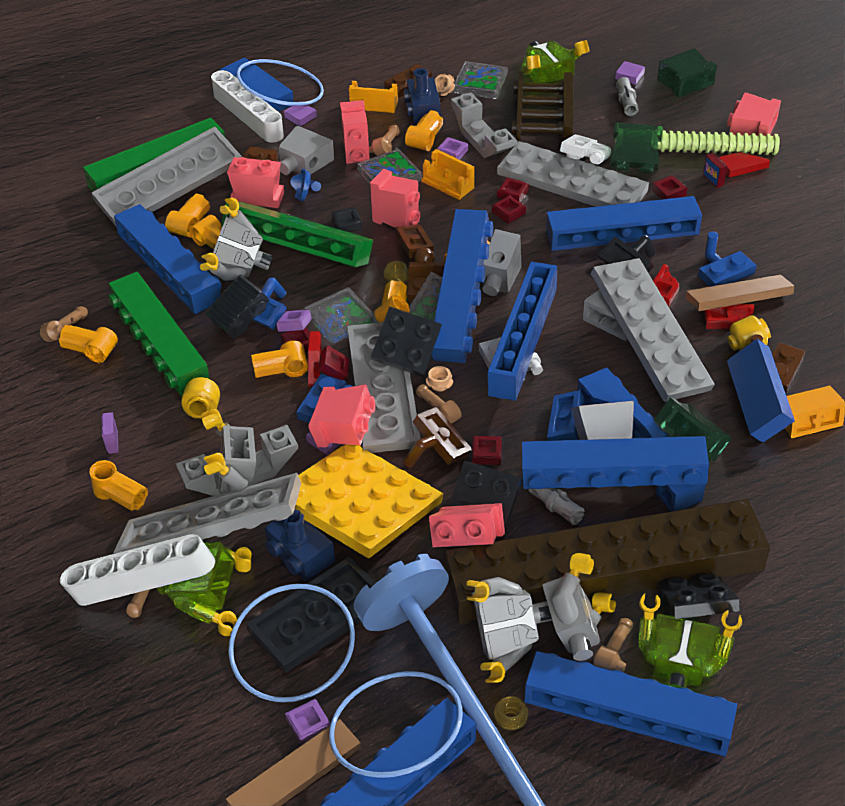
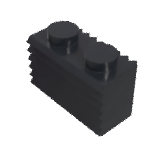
(237, 307)

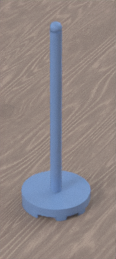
(403, 597)

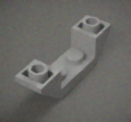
(469, 117)
(276, 450)

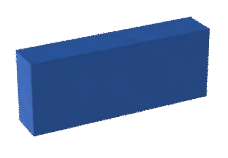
(262, 83)
(760, 391)

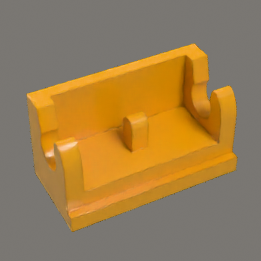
(375, 99)
(448, 174)
(815, 411)

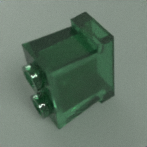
(686, 72)
(636, 147)
(686, 421)

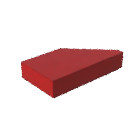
(743, 163)
(666, 284)
(725, 316)
(314, 353)

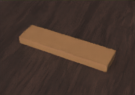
(739, 292)
(297, 770)

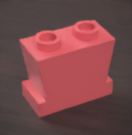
(754, 115)
(354, 131)
(256, 182)
(394, 200)
(341, 416)
(467, 525)

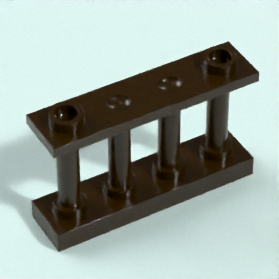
(564, 103)

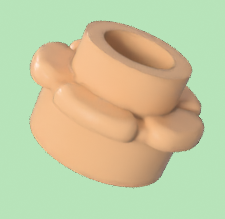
(440, 81)
(439, 378)

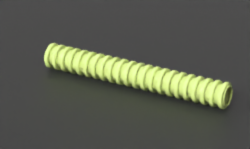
(722, 143)

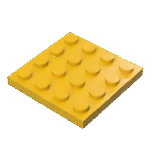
(363, 499)

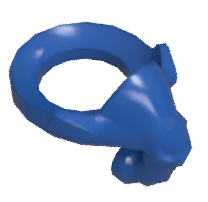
(301, 184)

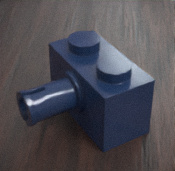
(421, 95)
(299, 546)

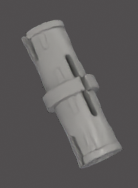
(627, 96)
(557, 501)

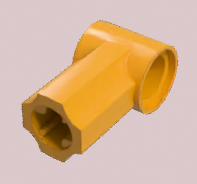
(424, 133)
(192, 212)
(206, 231)
(394, 296)
(94, 344)
(288, 360)
(110, 484)

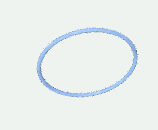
(274, 100)
(311, 693)
(415, 767)

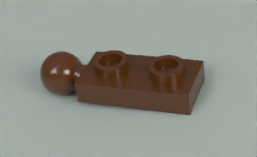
(416, 243)

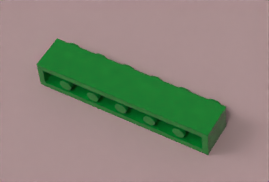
(115, 166)
(307, 235)
(157, 332)

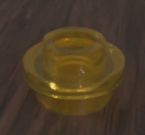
(396, 272)
(510, 705)

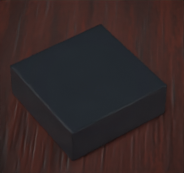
(347, 219)

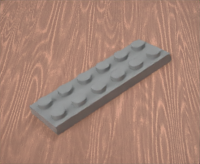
(168, 175)
(570, 177)
(652, 329)
(392, 421)
(216, 514)

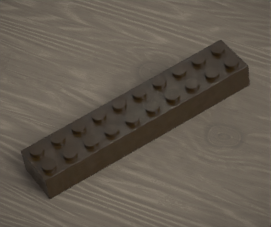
(626, 554)

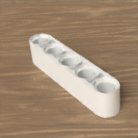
(247, 107)
(138, 570)

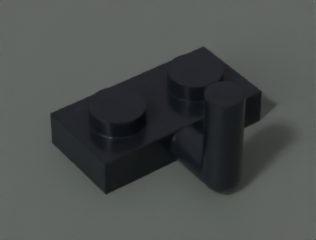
(619, 251)

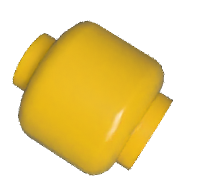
(744, 329)
(200, 396)

